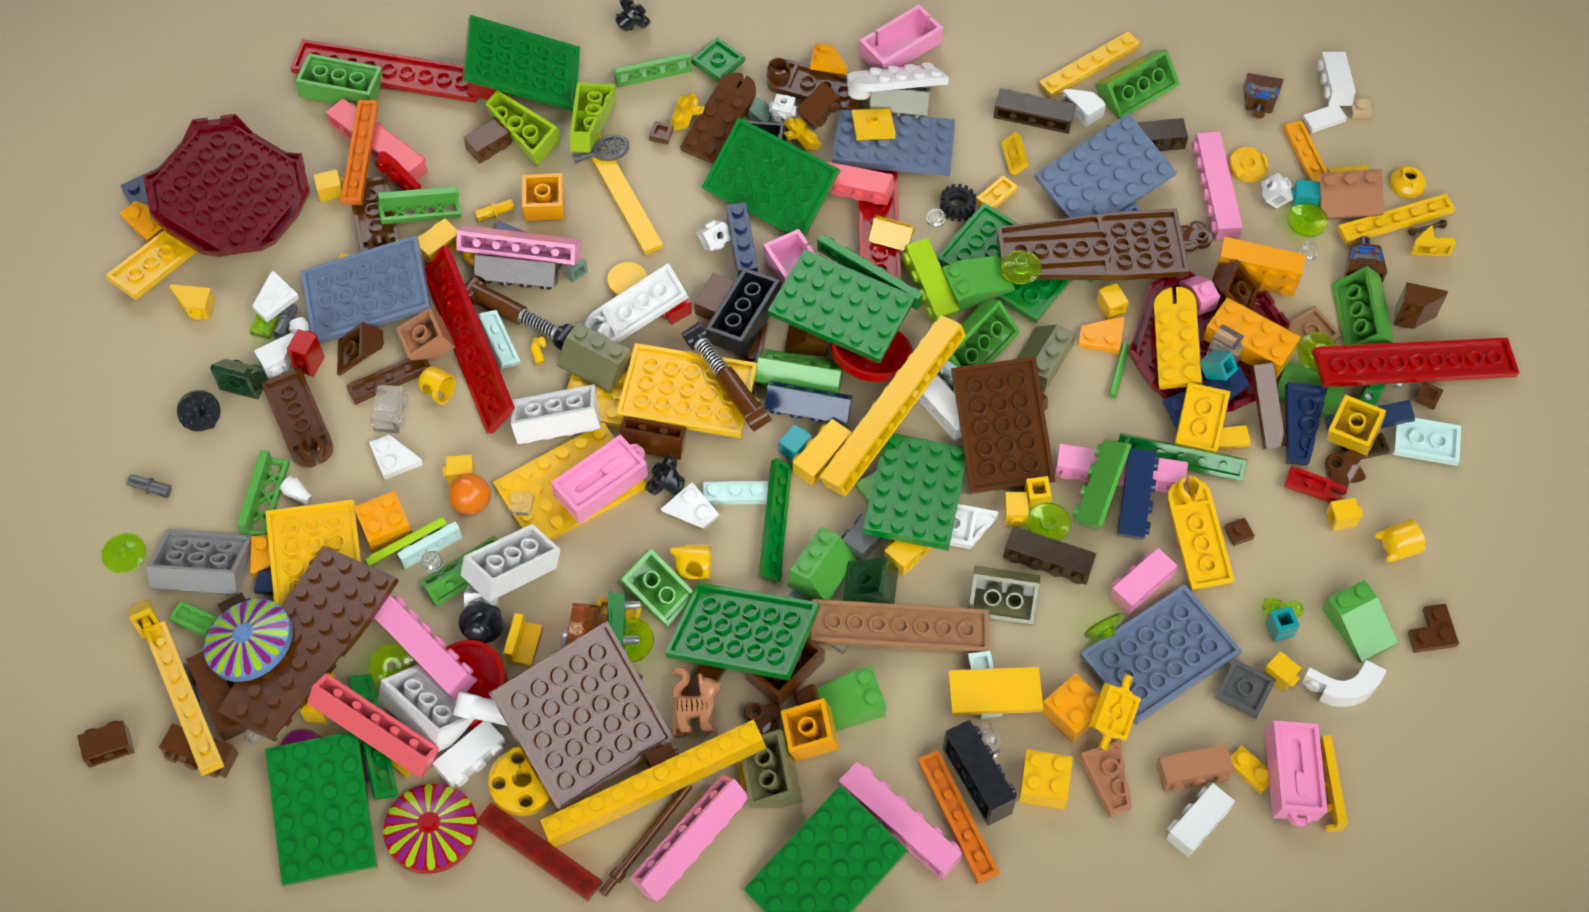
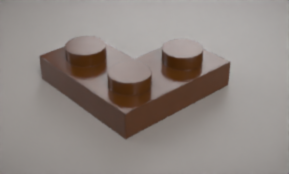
(1438, 634)

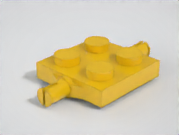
(1115, 711)

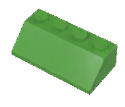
(335, 79)
(1138, 83)
(1362, 308)
(987, 334)
(798, 370)
(1101, 485)

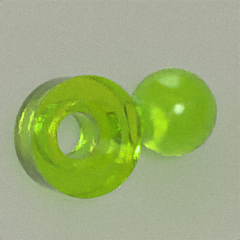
(1273, 604)

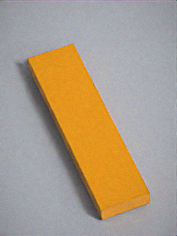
(1304, 150)

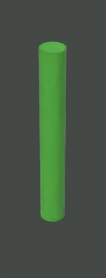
(1118, 370)

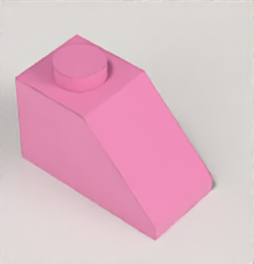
(1204, 292)

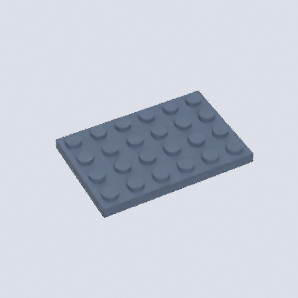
(918, 147)
(1106, 171)
(366, 288)
(1164, 650)

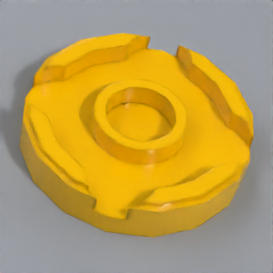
(1248, 164)
(625, 276)

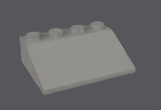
(199, 561)

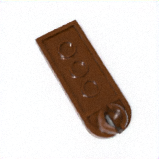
(799, 81)
(726, 104)
(367, 219)
(298, 418)

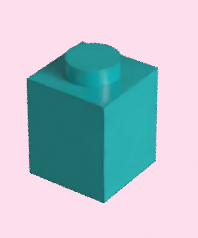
(1306, 192)
(1218, 365)
(793, 442)
(1282, 624)

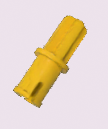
(493, 210)

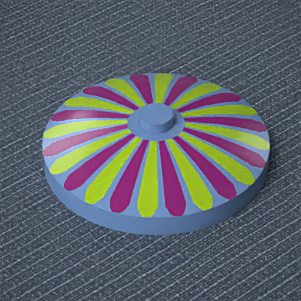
(248, 640)

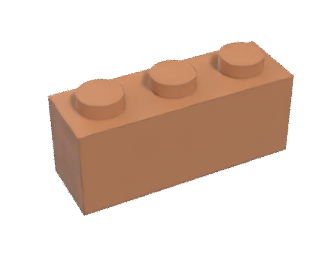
(1195, 768)

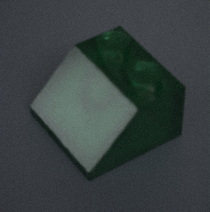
(239, 378)
(871, 581)

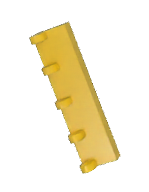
(1332, 786)

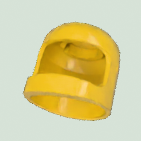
(434, 380)

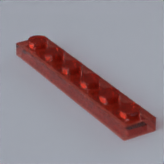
(539, 852)

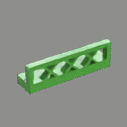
(652, 69)
(418, 201)
(256, 491)
(448, 579)

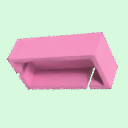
(901, 39)
(784, 252)

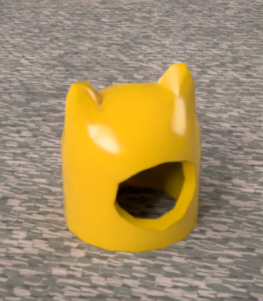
(1401, 540)
(692, 561)

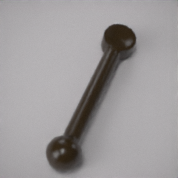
(1412, 231)

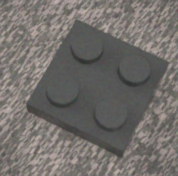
(1245, 688)

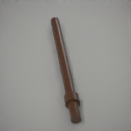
(618, 874)

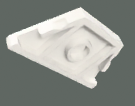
(971, 525)

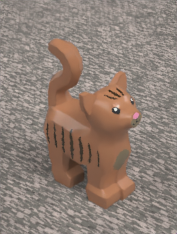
(696, 707)

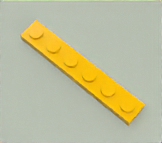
(1089, 64)
(1396, 219)

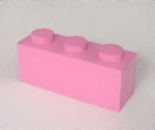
(1142, 580)

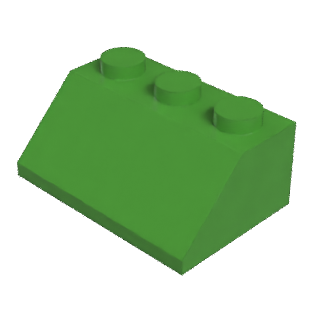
(821, 566)

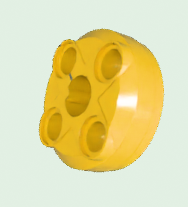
(519, 785)

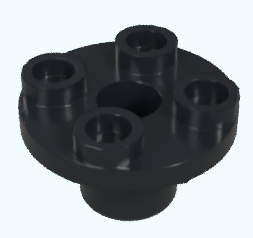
(631, 15)
(198, 410)
(665, 477)
(481, 622)

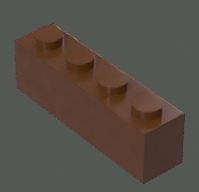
(214, 691)

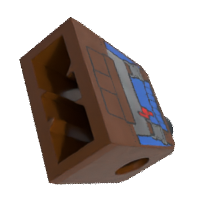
(1261, 93)
(1363, 255)

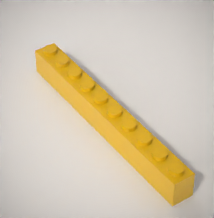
(892, 406)
(653, 784)

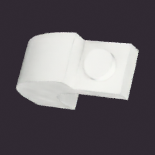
(1346, 692)

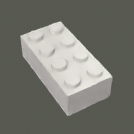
(510, 562)

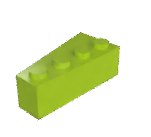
(590, 112)
(526, 129)
(929, 278)

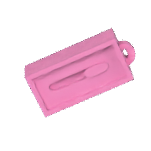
(600, 478)
(1295, 772)

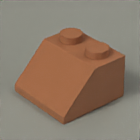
(425, 336)

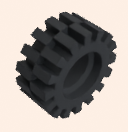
(960, 193)

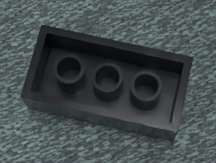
(743, 312)
(979, 772)

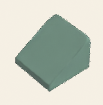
(760, 111)
(576, 271)

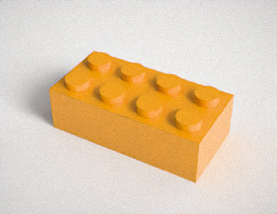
(1269, 266)
(1262, 340)

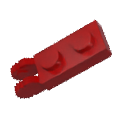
(396, 172)
(1314, 485)

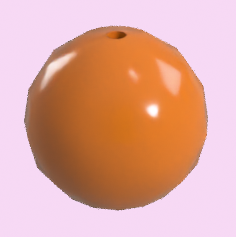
(469, 494)

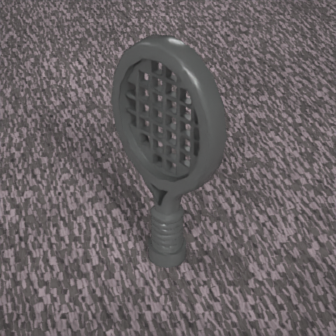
(609, 157)

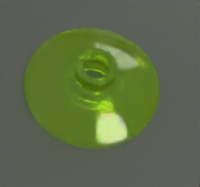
(1310, 214)
(1020, 267)
(1307, 344)
(1049, 514)
(127, 559)
(1105, 627)
(639, 628)
(386, 654)

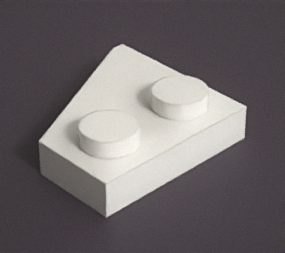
(274, 297)
(393, 456)
(691, 507)

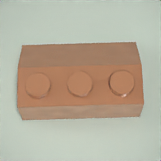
(1352, 193)

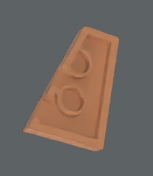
(1108, 777)

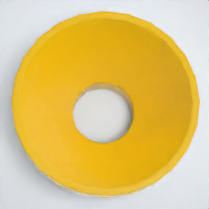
(1407, 187)

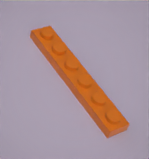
(359, 152)
(958, 817)

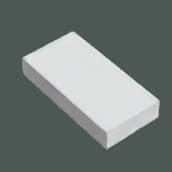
(1324, 118)

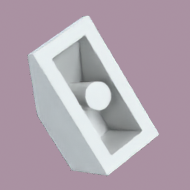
(1088, 105)
(274, 356)

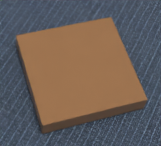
(1311, 322)

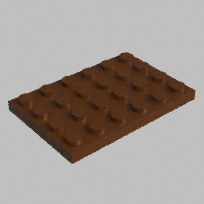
(1002, 424)

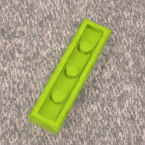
(410, 539)

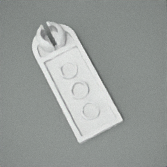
(876, 79)
(638, 305)

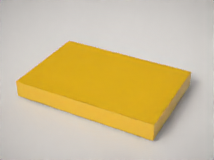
(1202, 417)

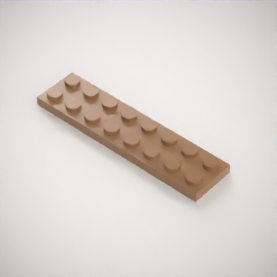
(901, 626)

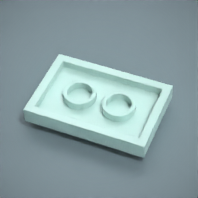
(1428, 441)

